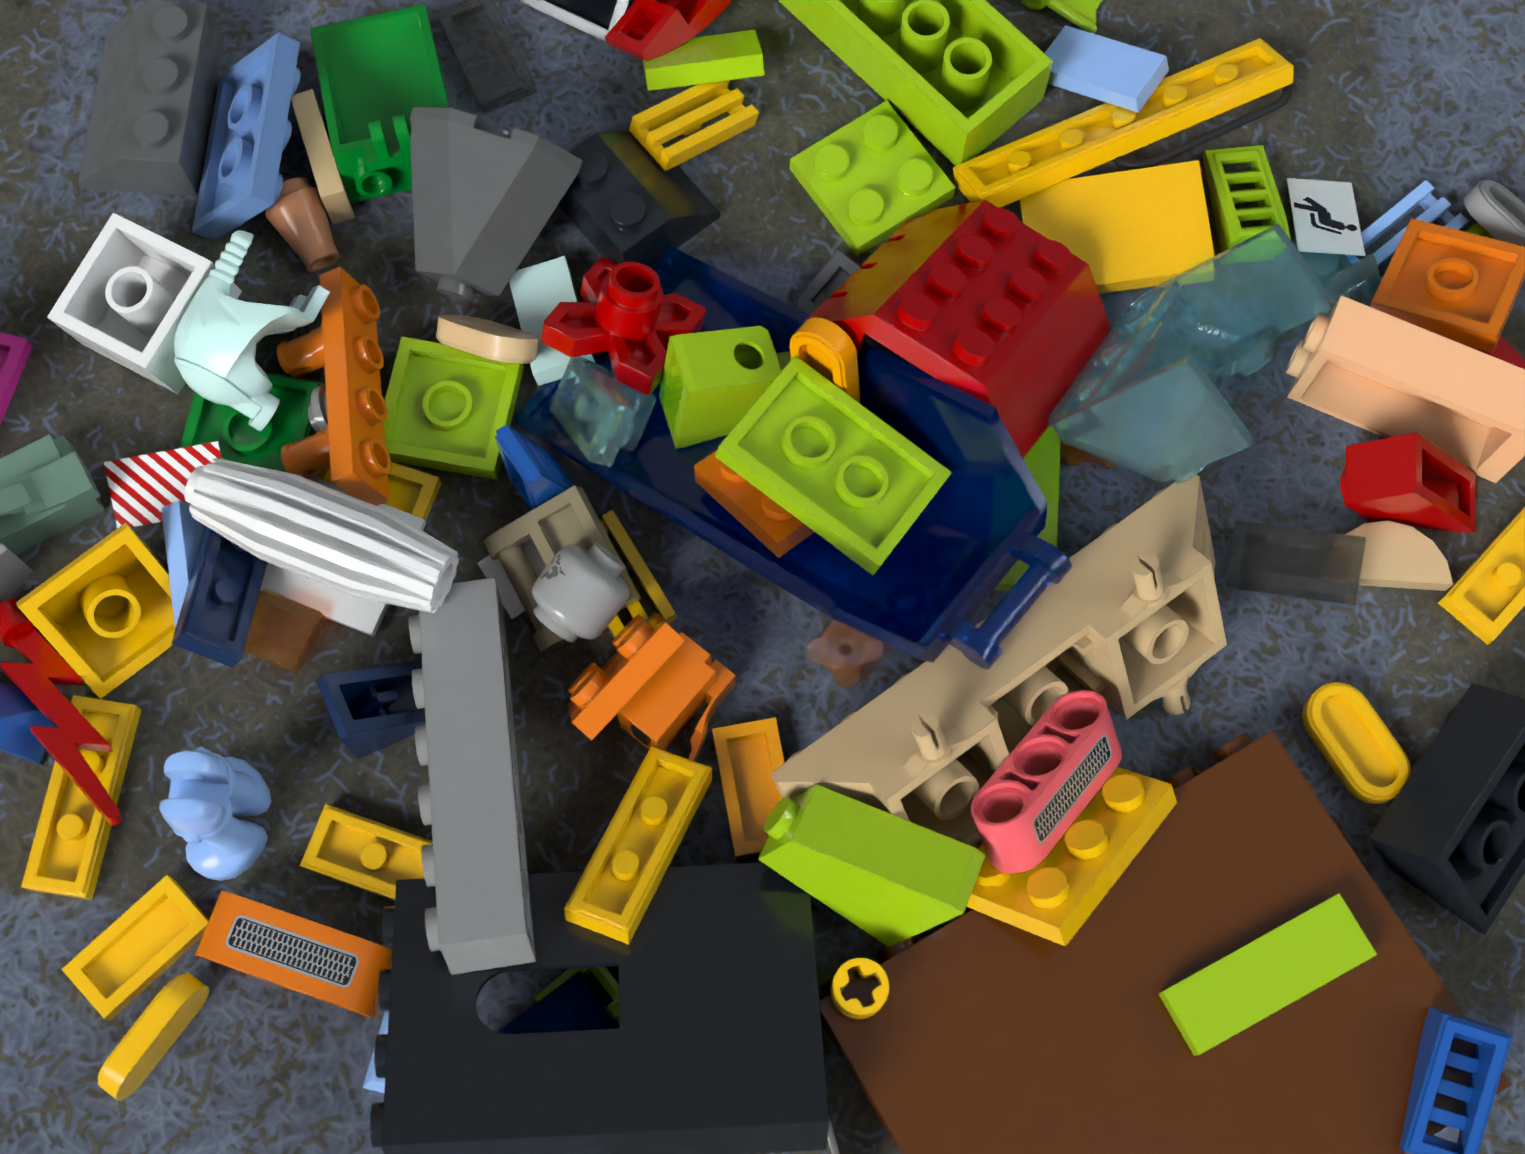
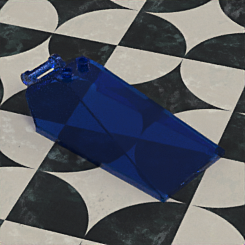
(945, 561)

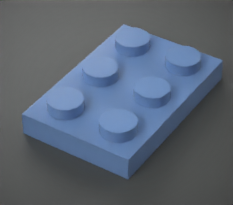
(247, 138)

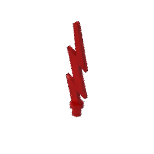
(37, 683)

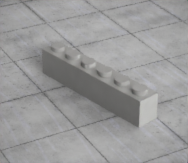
(472, 783)

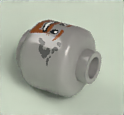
(580, 592)

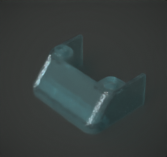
(1156, 377)

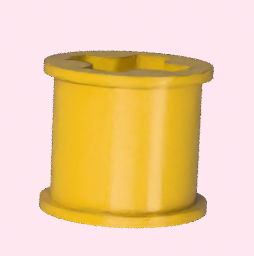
(866, 969)

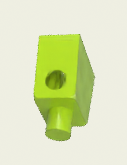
(715, 380)

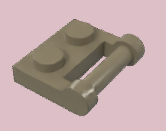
(551, 526)

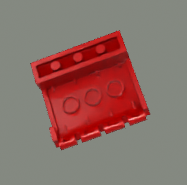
(980, 309)

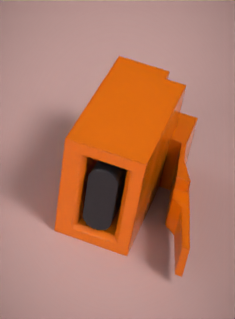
(675, 697)

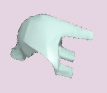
(221, 333)

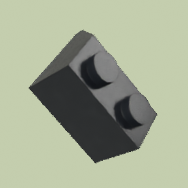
(630, 202)

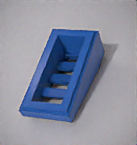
(531, 468)
(1427, 1081)

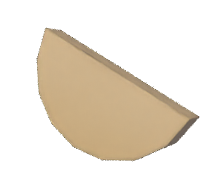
(1401, 558)

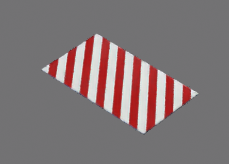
(154, 480)

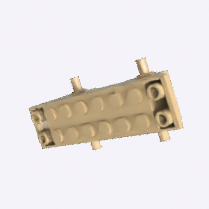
(1120, 623)

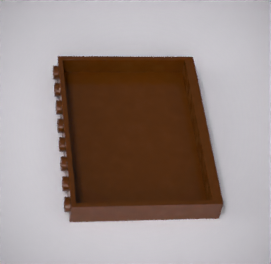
(1071, 1050)

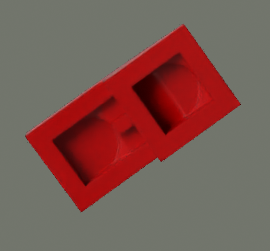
(659, 27)

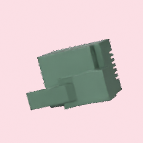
(44, 493)

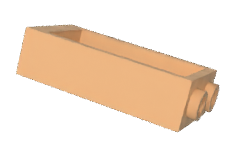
(1412, 381)

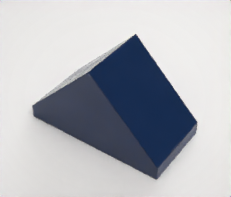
(372, 706)

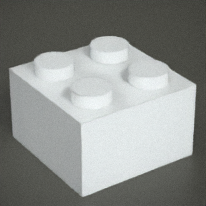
(132, 299)

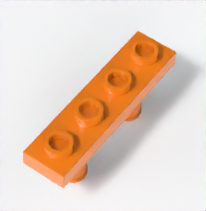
(356, 409)

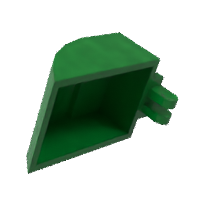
(369, 83)

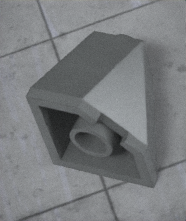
(479, 198)

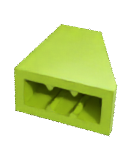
(870, 863)

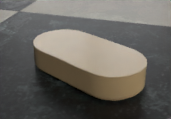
(487, 339)

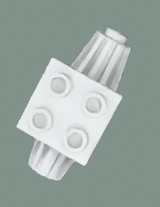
(324, 543)

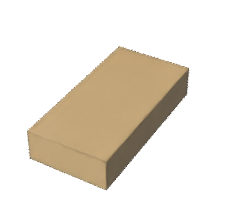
(319, 151)

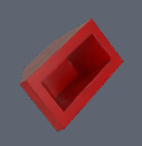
(1409, 484)

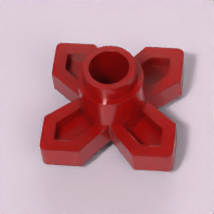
(625, 317)

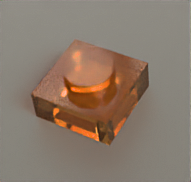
(283, 631)

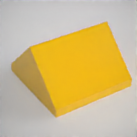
(106, 610)

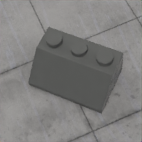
(154, 101)

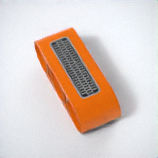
(295, 953)

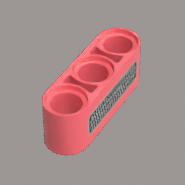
(1046, 781)

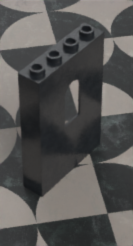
(709, 1047)

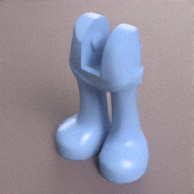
(201, 808)

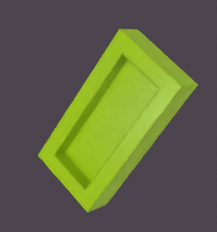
(707, 61)

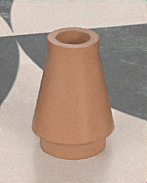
(304, 224)

